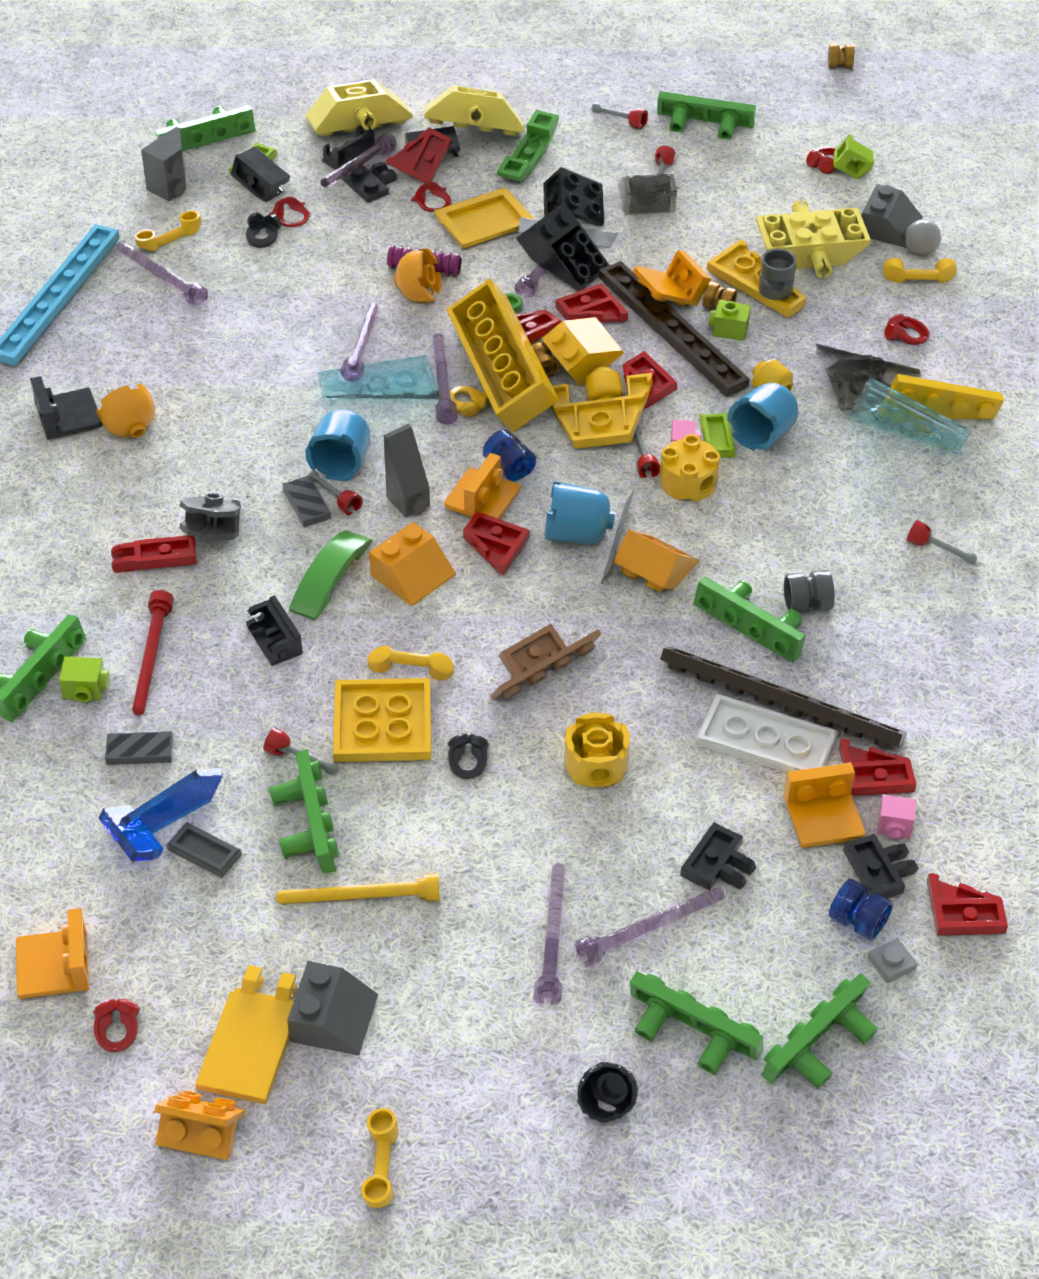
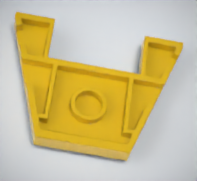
(603, 420)

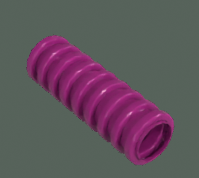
(446, 264)

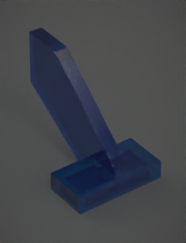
(135, 828)

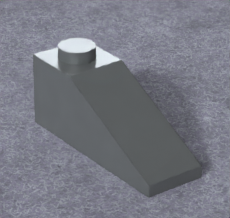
(404, 472)

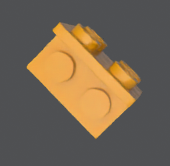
(483, 490)
(198, 1124)

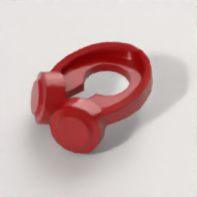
(816, 159)
(894, 329)
(103, 1018)

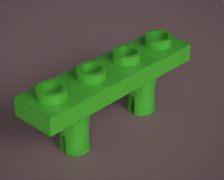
(705, 109)
(213, 128)
(734, 610)
(40, 667)
(320, 822)
(711, 1021)
(797, 1050)

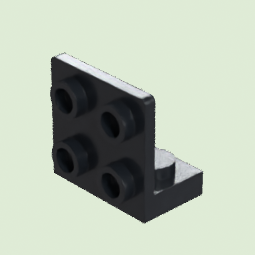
(578, 192)
(64, 412)

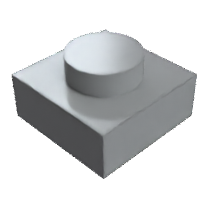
(892, 960)

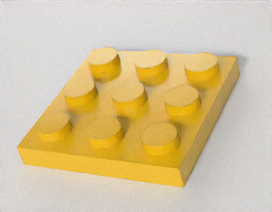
(382, 720)

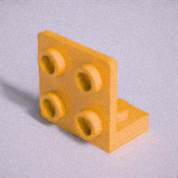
(823, 805)
(54, 960)

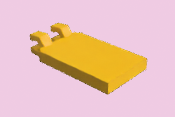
(249, 1040)

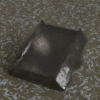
(850, 376)

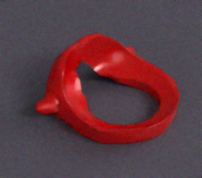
(435, 189)
(293, 204)

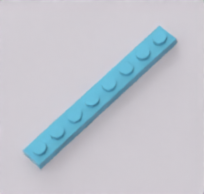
(56, 293)

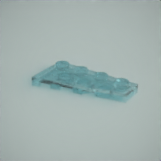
(384, 380)
(900, 415)

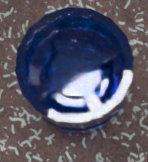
(516, 458)
(857, 907)

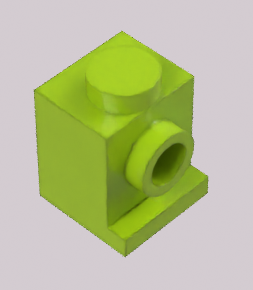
(853, 157)

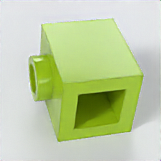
(730, 320)
(83, 679)

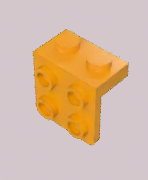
(681, 283)

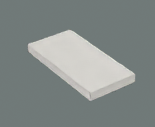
(765, 736)

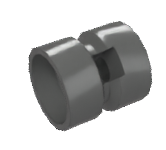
(777, 274)
(811, 591)

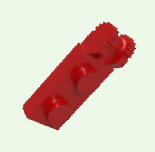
(154, 553)

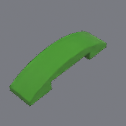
(531, 148)
(325, 573)

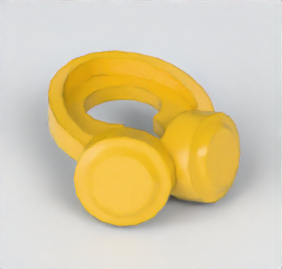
(471, 408)

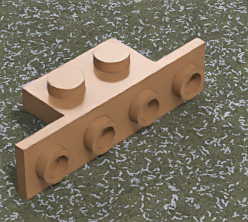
(535, 655)

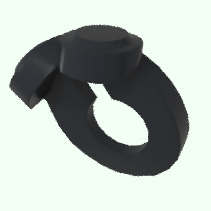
(256, 222)
(479, 750)

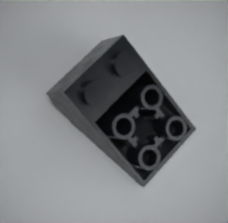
(563, 248)

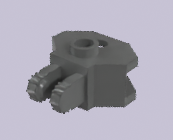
(211, 517)

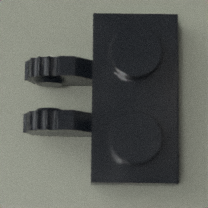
(367, 184)
(713, 855)
(875, 866)

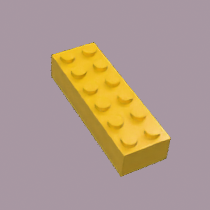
(502, 355)

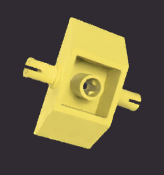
(354, 105)
(474, 107)
(816, 237)

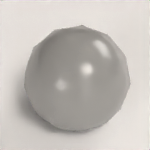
(923, 237)

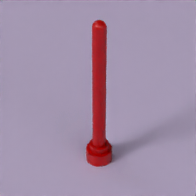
(160, 605)

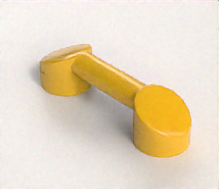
(190, 225)
(944, 271)
(439, 664)
(384, 1132)

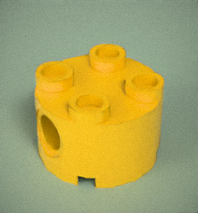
(689, 469)
(596, 750)

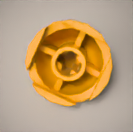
(415, 274)
(127, 411)

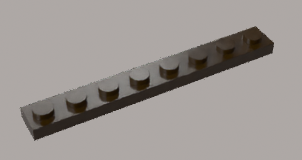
(675, 330)
(794, 702)

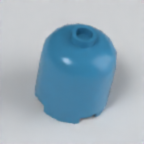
(763, 416)
(338, 445)
(578, 514)

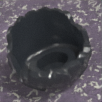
(607, 1084)

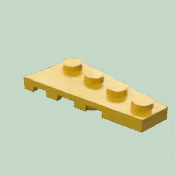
(742, 270)
(950, 399)

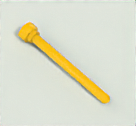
(425, 887)

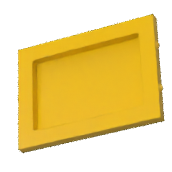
(482, 217)

